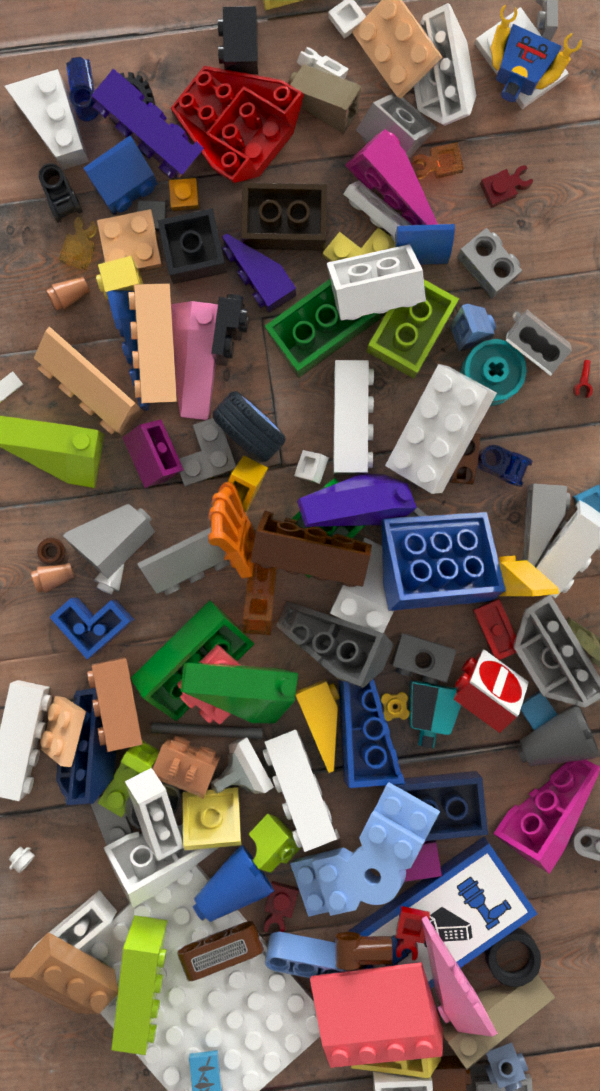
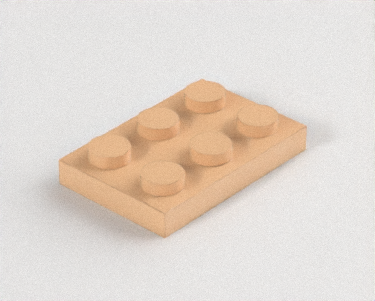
(397, 45)

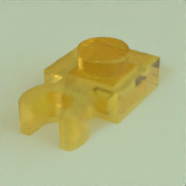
(78, 248)

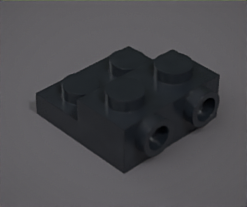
(229, 325)

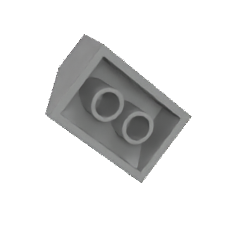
(183, 562)

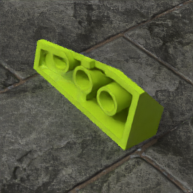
(58, 449)

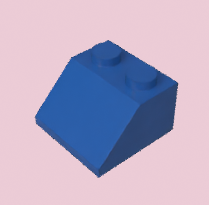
(121, 176)

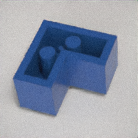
(89, 631)

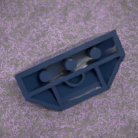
(92, 764)

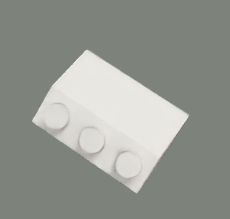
(376, 282)

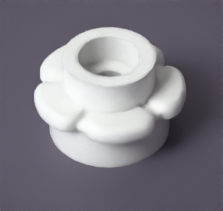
(21, 859)

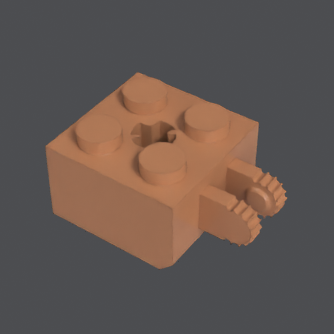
(186, 765)

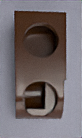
(466, 468)

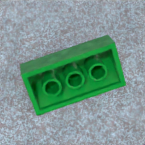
(314, 329)
(161, 673)

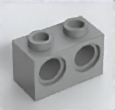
(483, 266)

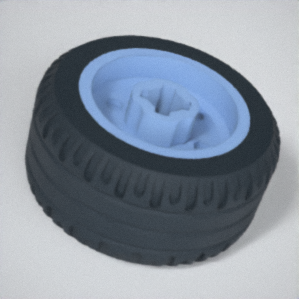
(248, 427)

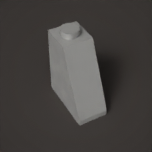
(111, 538)

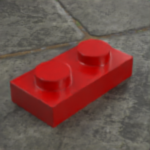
(496, 628)

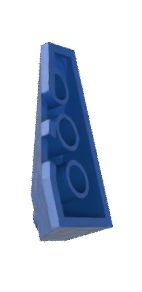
(122, 317)

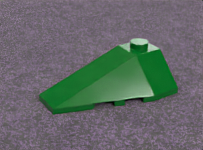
(244, 691)

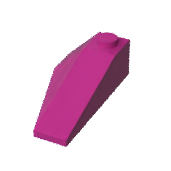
(546, 820)

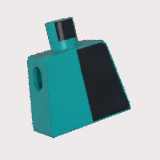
(432, 710)

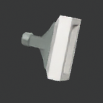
(243, 770)

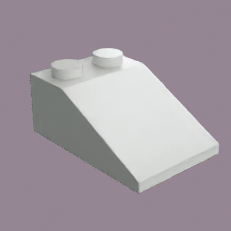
(365, 604)

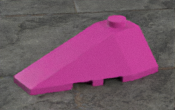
(386, 168)

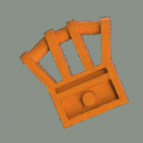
(232, 529)

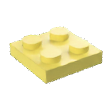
(211, 820)

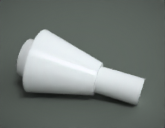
(111, 584)

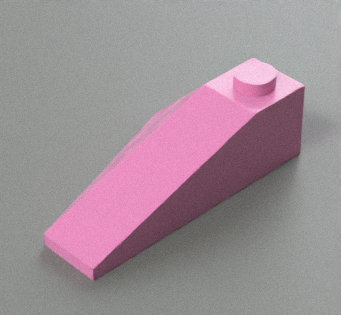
(194, 365)
(457, 997)

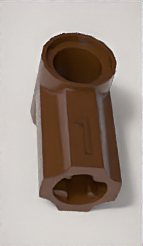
(357, 950)

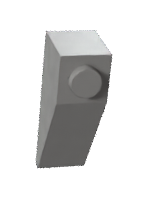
(544, 512)

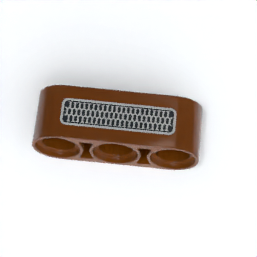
(220, 951)

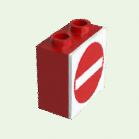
(490, 690)

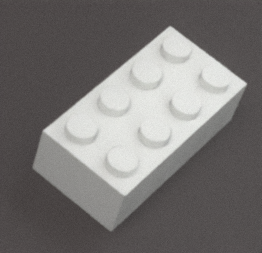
(440, 429)

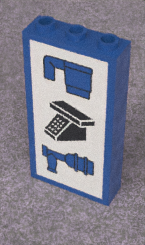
(468, 907)

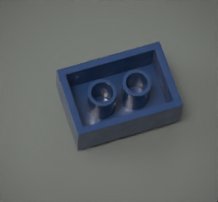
(457, 798)

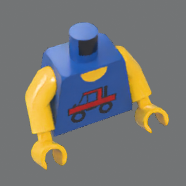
(526, 59)

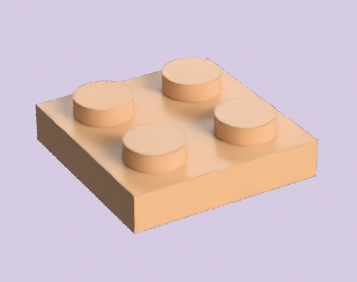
(131, 236)
(62, 731)

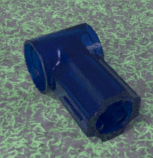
(81, 87)

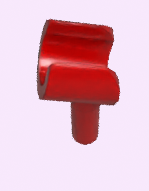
(584, 380)

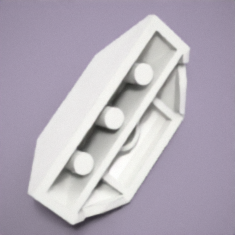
(449, 87)

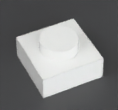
(346, 17)
(311, 466)

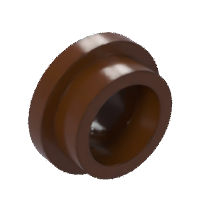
(43, 555)

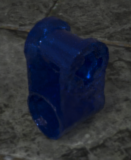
(508, 467)

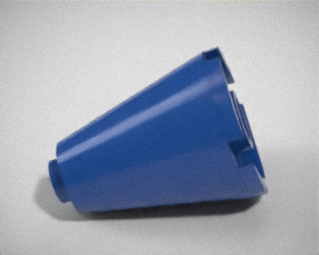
(232, 887)

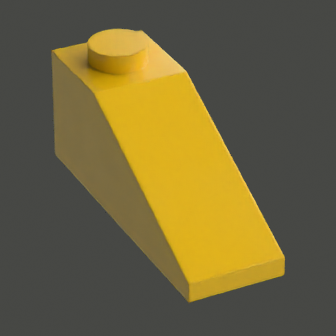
(524, 579)
(320, 712)

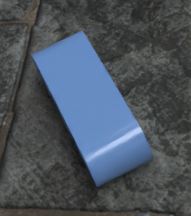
(300, 955)

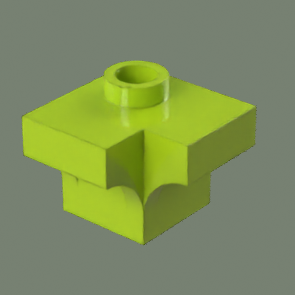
(273, 843)

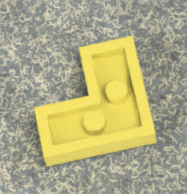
(344, 248)

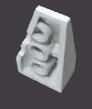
(139, 870)

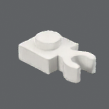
(324, 63)

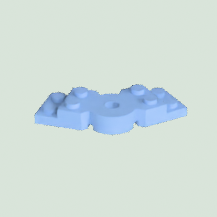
(390, 844)

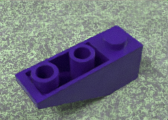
(264, 275)

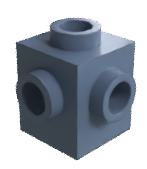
(506, 1054)

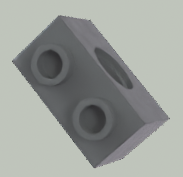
(439, 663)

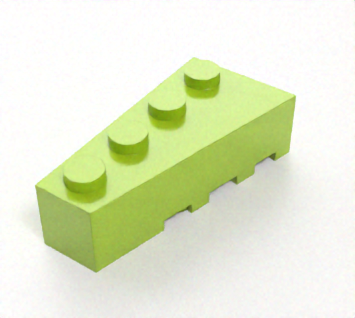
(139, 985)

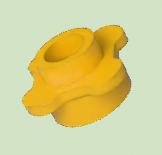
(389, 700)

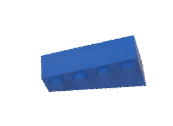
(366, 740)

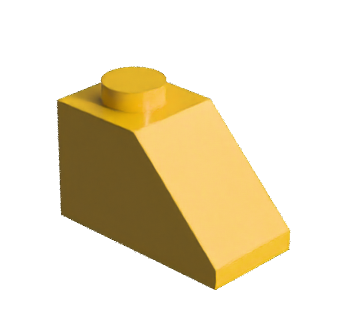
(247, 480)

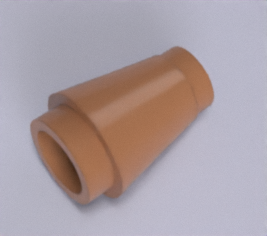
(67, 292)
(52, 576)

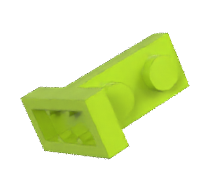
(134, 762)

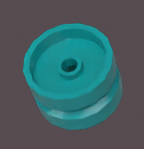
(504, 361)

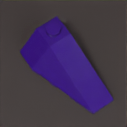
(357, 502)

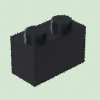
(239, 39)

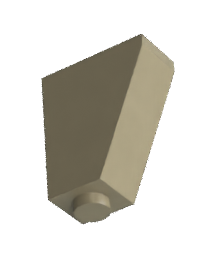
(327, 96)

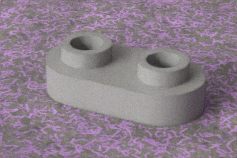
(592, 847)

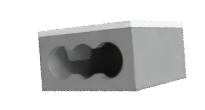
(538, 342)

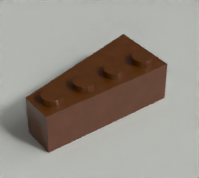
(310, 551)

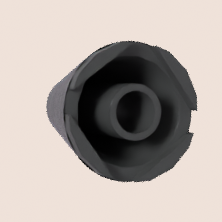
(560, 740)

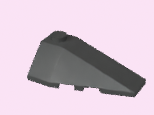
(341, 647)

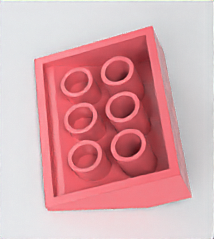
(377, 1015)

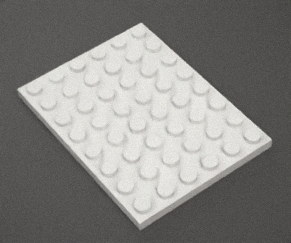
(244, 1012)

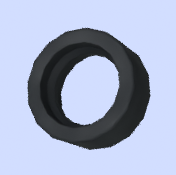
(522, 976)

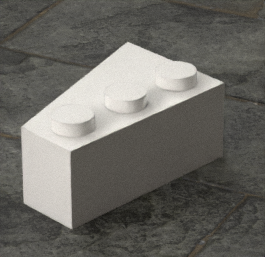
(50, 113)

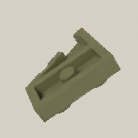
(587, 640)

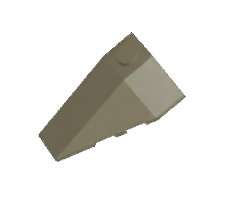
(507, 1010)

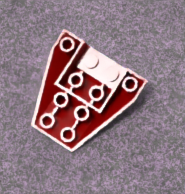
(238, 119)

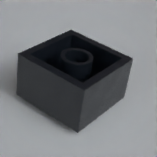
(192, 246)

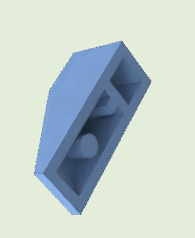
(472, 326)

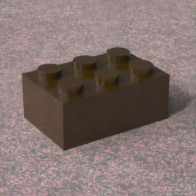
(284, 216)

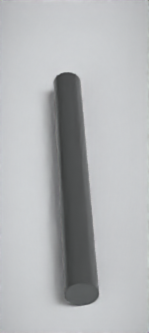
(206, 730)

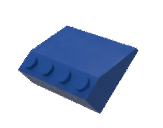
(439, 561)

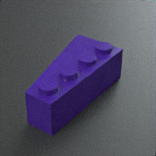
(145, 124)

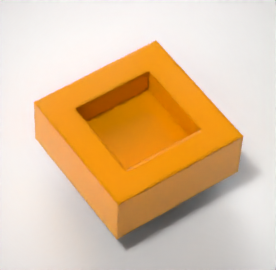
(184, 194)

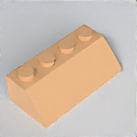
(154, 343)
(87, 383)

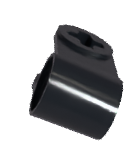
(59, 196)

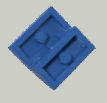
(429, 242)

